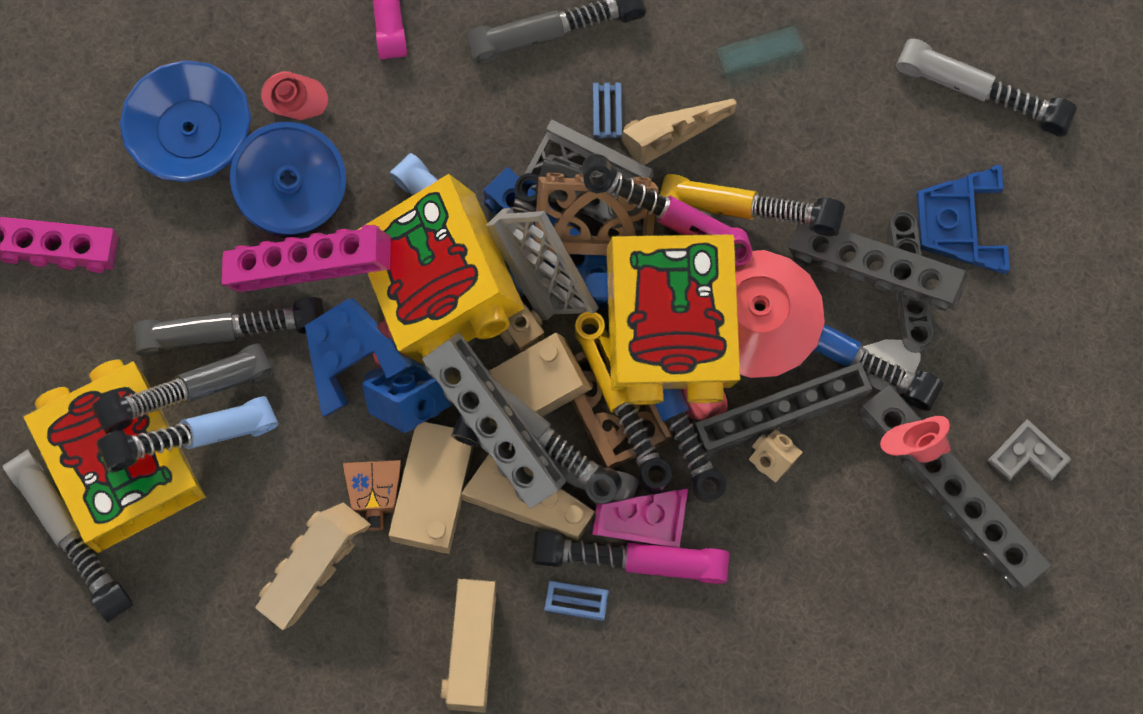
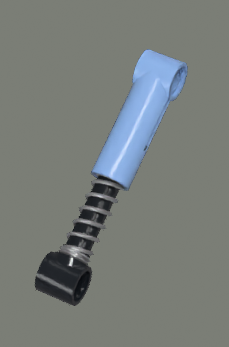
(253, 418)

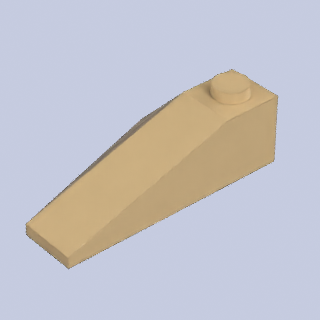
(665, 131)

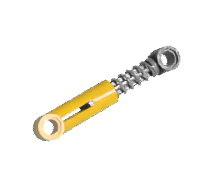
(617, 402)

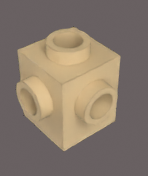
(523, 330)
(774, 454)

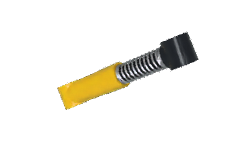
(822, 216)

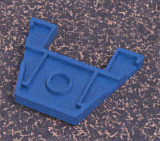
(949, 220)
(340, 341)

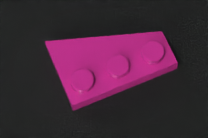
(644, 519)

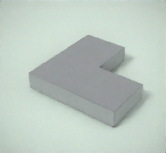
(1029, 445)

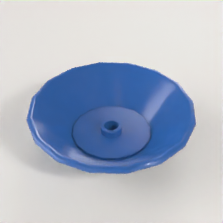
(182, 97)

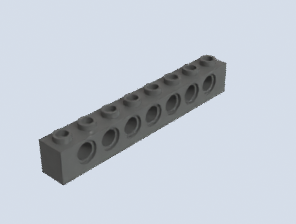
(969, 493)

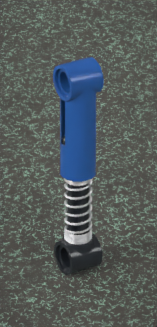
(919, 389)

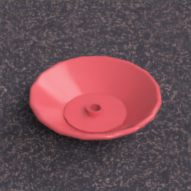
(792, 317)

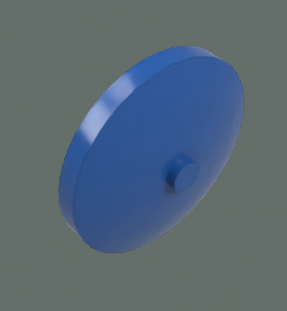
(287, 179)

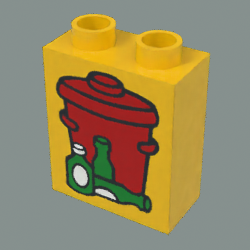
(442, 271)
(672, 316)
(104, 503)

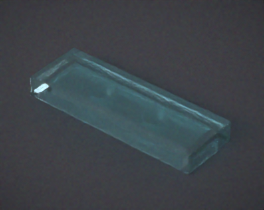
(760, 50)

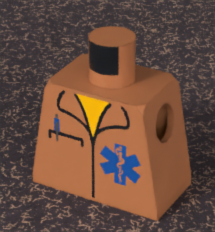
(373, 489)

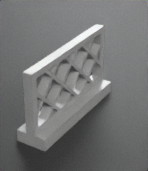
(585, 147)
(530, 270)

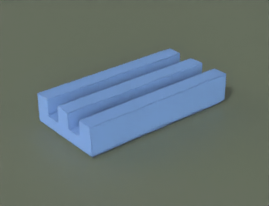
(607, 88)
(575, 612)

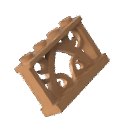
(583, 242)
(604, 441)

